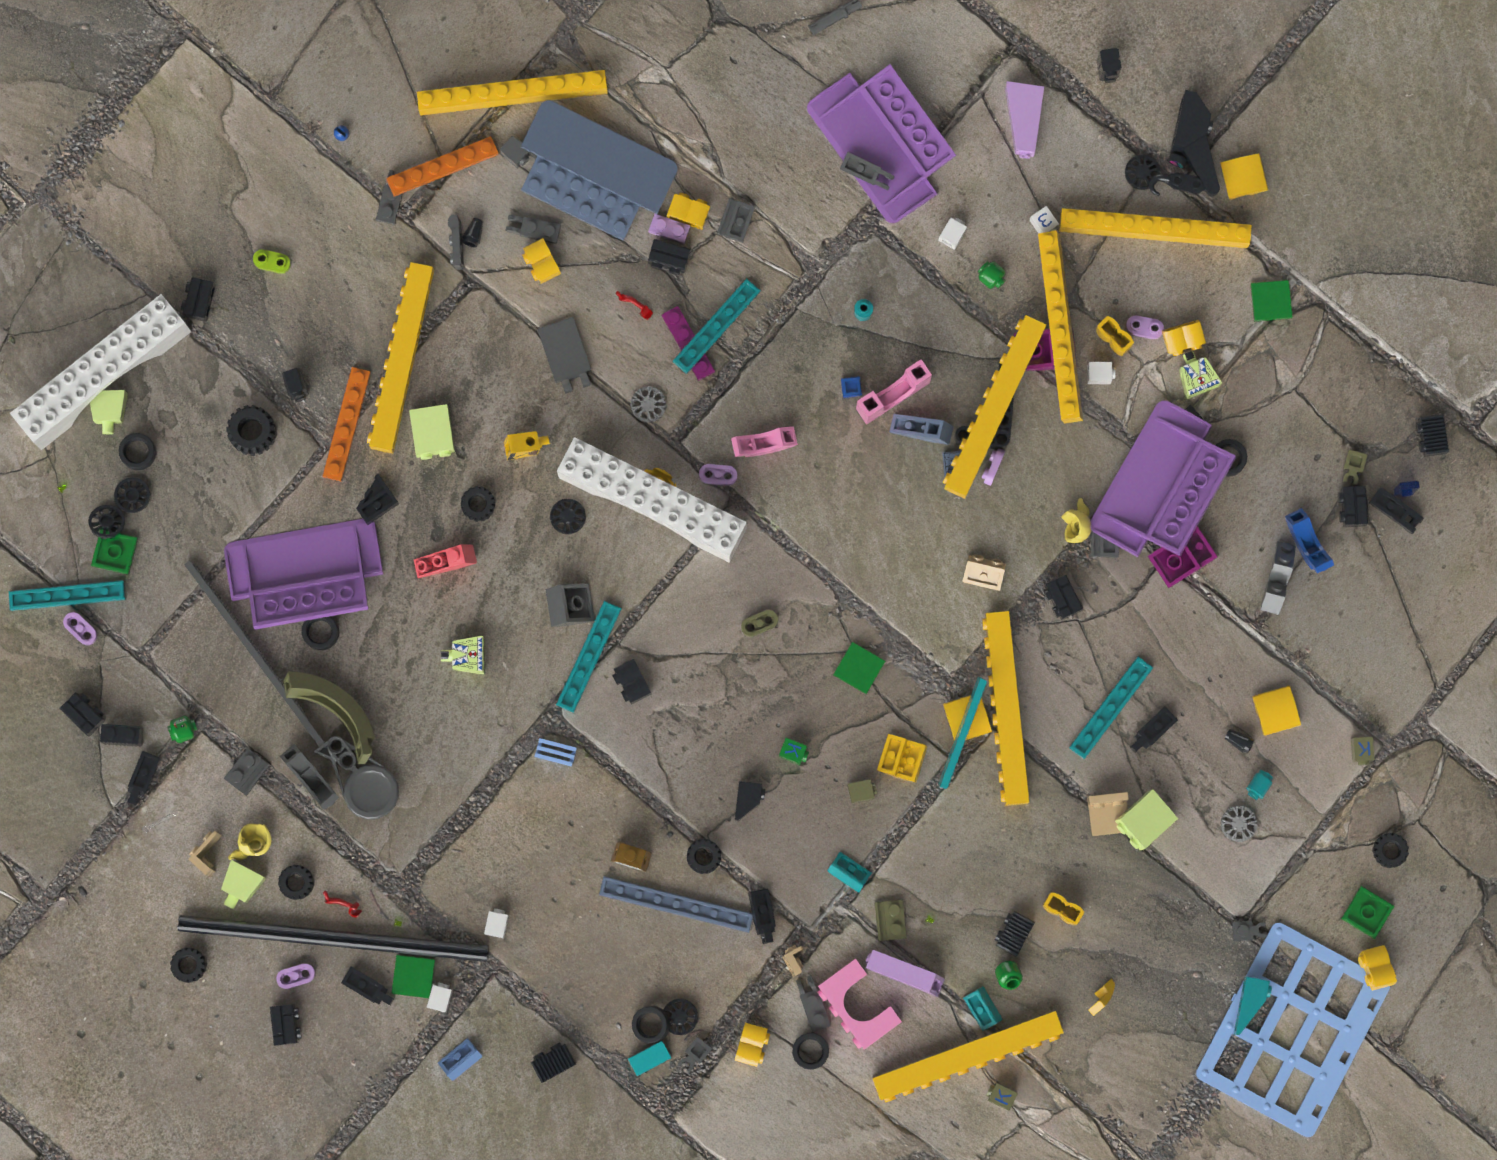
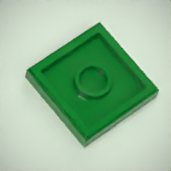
(1271, 300)
(115, 553)
(859, 668)
(1367, 912)
(413, 976)

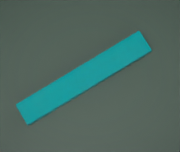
(716, 326)
(66, 595)
(588, 656)
(1111, 707)
(962, 732)

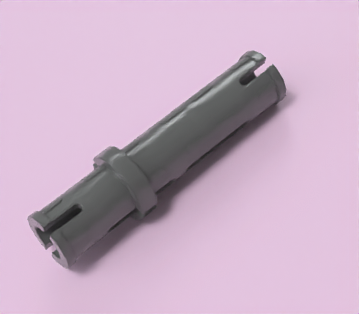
(833, 17)

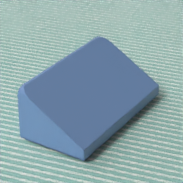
(460, 1059)

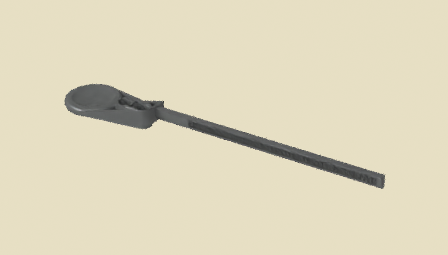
(370, 789)

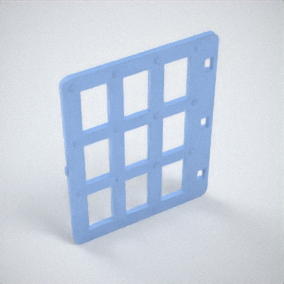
(1332, 1071)

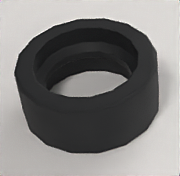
(137, 437)
(1242, 453)
(325, 645)
(637, 1028)
(810, 1036)

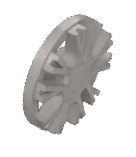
(648, 404)
(1239, 823)

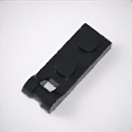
(1395, 510)

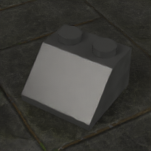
(569, 604)

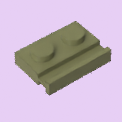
(890, 920)

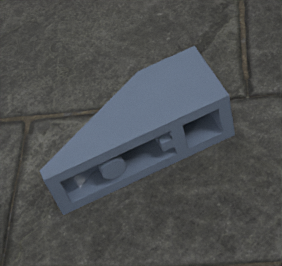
(922, 428)

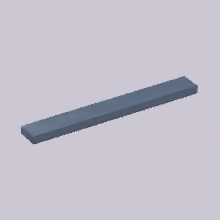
(676, 904)

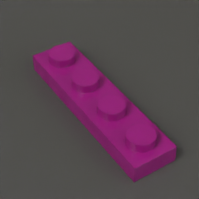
(683, 335)

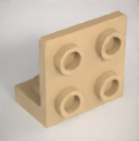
(1104, 812)
(198, 853)

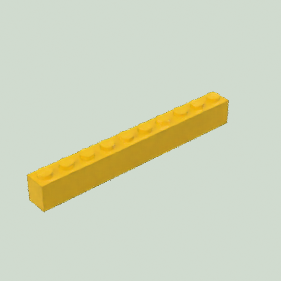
(512, 92)
(1155, 228)
(1060, 327)
(401, 357)
(994, 407)
(1006, 708)
(968, 1055)

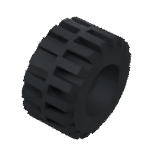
(249, 414)

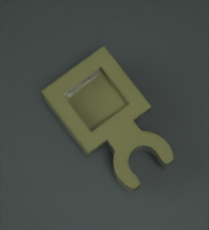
(1354, 464)

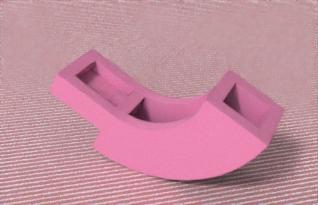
(764, 443)

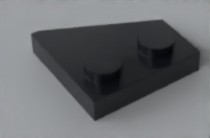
(376, 501)

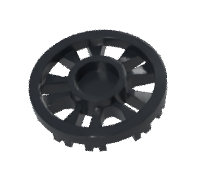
(1142, 171)
(132, 495)
(567, 516)
(106, 521)
(680, 1016)

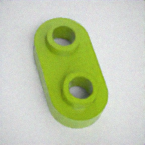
(271, 261)

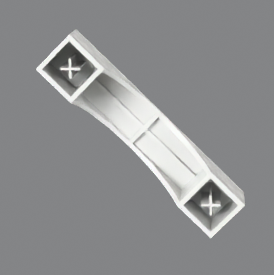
(62, 399)
(662, 502)

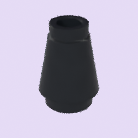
(472, 235)
(1240, 741)

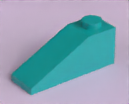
(1252, 998)

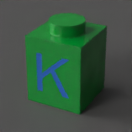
(793, 751)

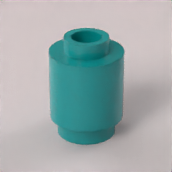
(863, 315)
(1259, 785)

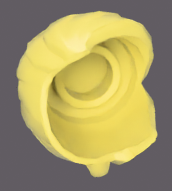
(1078, 523)
(252, 841)

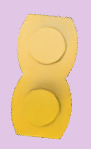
(688, 211)
(541, 261)
(1111, 333)
(1183, 337)
(1068, 912)
(1377, 967)
(751, 1044)

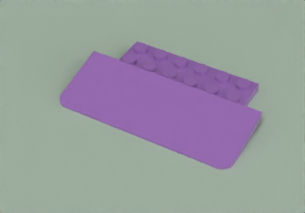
(887, 129)
(1163, 483)
(304, 572)

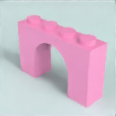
(875, 405)
(864, 1032)

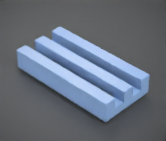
(555, 744)

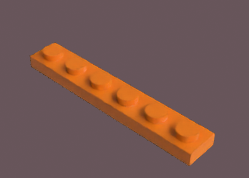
(442, 166)
(346, 424)

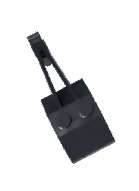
(1191, 141)

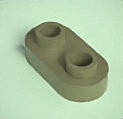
(759, 623)

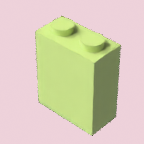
(432, 431)
(1146, 820)

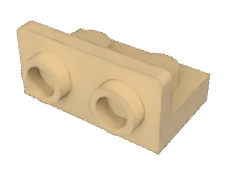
(984, 572)
(793, 964)

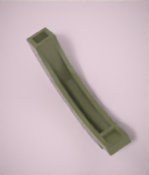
(339, 702)

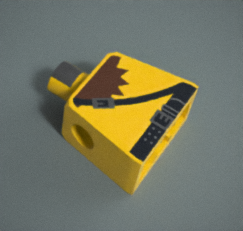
(516, 444)

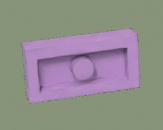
(669, 229)

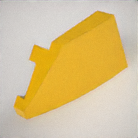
(1104, 995)

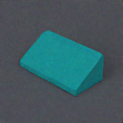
(849, 872)
(982, 1008)
(649, 1058)

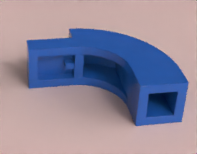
(1307, 541)

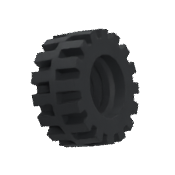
(486, 512)
(1402, 847)
(691, 856)
(304, 891)
(200, 965)

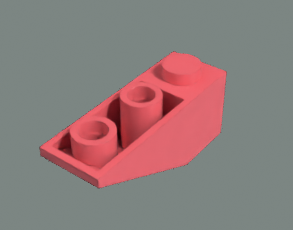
(445, 560)

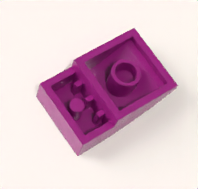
(1043, 355)
(1194, 557)

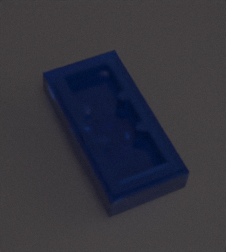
(1406, 488)

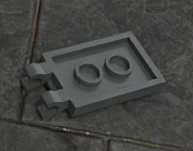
(565, 353)

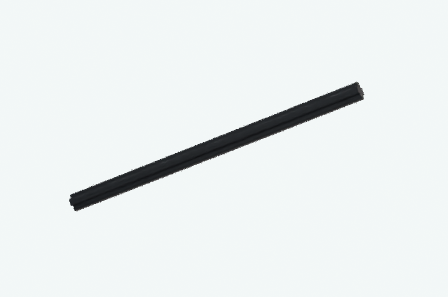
(332, 938)

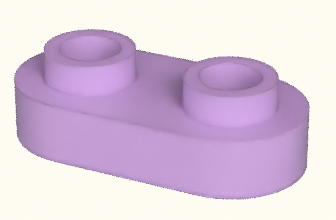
(1144, 329)
(995, 458)
(718, 474)
(80, 629)
(295, 975)

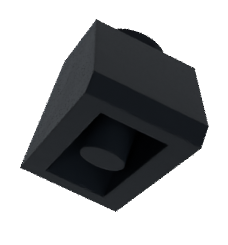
(748, 798)

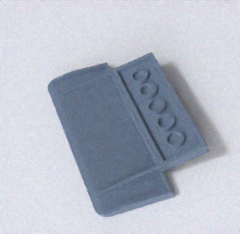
(593, 170)

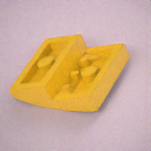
(1244, 176)
(1276, 710)
(955, 711)
(902, 758)

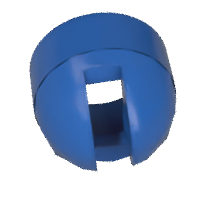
(339, 136)

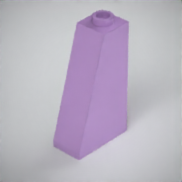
(1024, 111)
(904, 973)

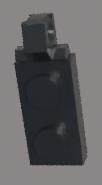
(1154, 729)
(142, 776)
(762, 914)
(366, 986)

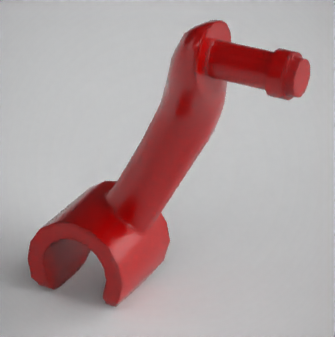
(645, 312)
(353, 911)

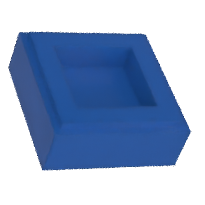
(851, 387)

